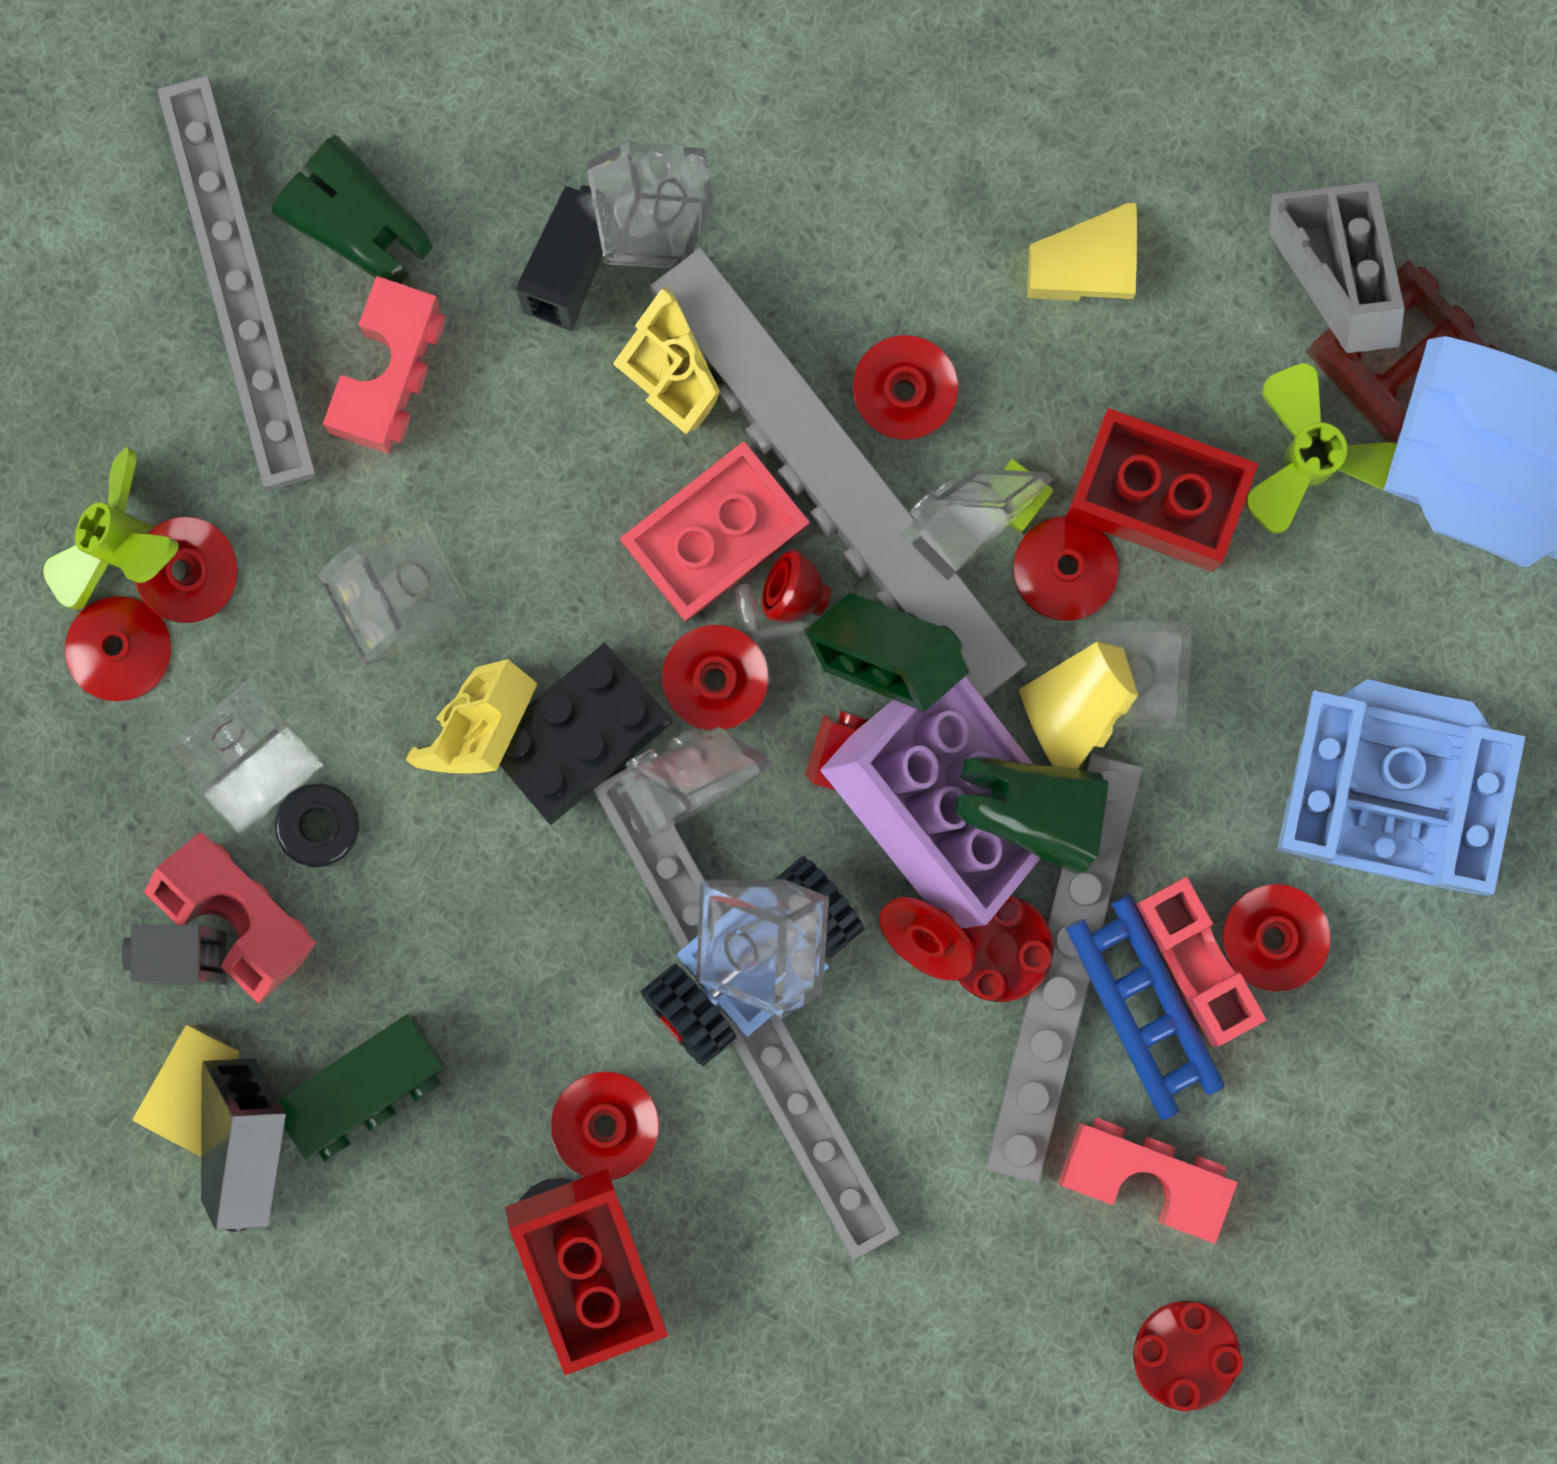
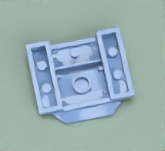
(1482, 450)
(1403, 787)

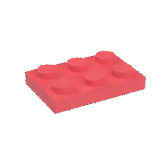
(714, 532)

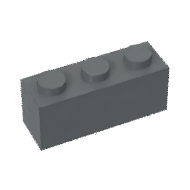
(175, 955)

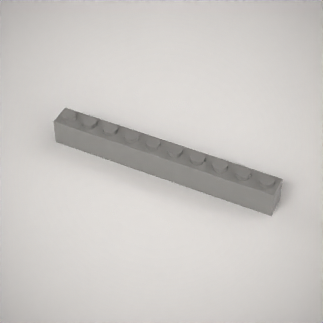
(829, 469)

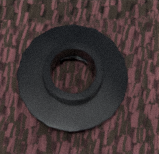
(290, 820)

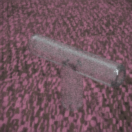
(761, 632)

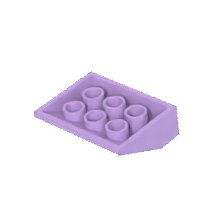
(904, 788)

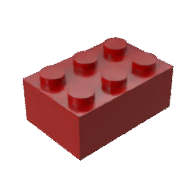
(1162, 490)
(585, 1272)

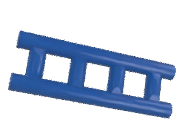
(1113, 996)

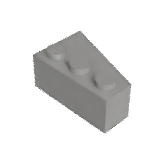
(1343, 260)

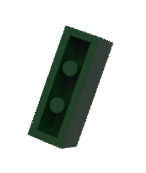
(888, 651)
(361, 1088)

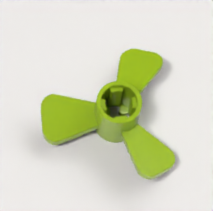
(1296, 402)
(108, 537)

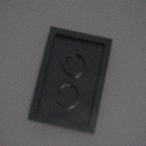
(581, 733)

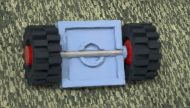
(693, 1013)

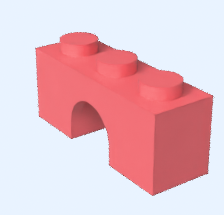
(374, 409)
(206, 882)
(1196, 964)
(1194, 1194)

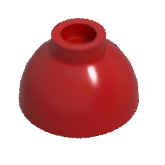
(794, 589)

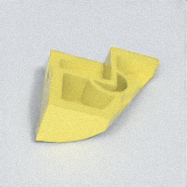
(1087, 259)
(669, 364)
(1079, 703)
(478, 721)
(175, 1096)

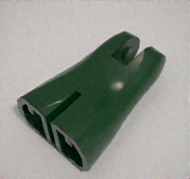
(350, 212)
(1039, 808)

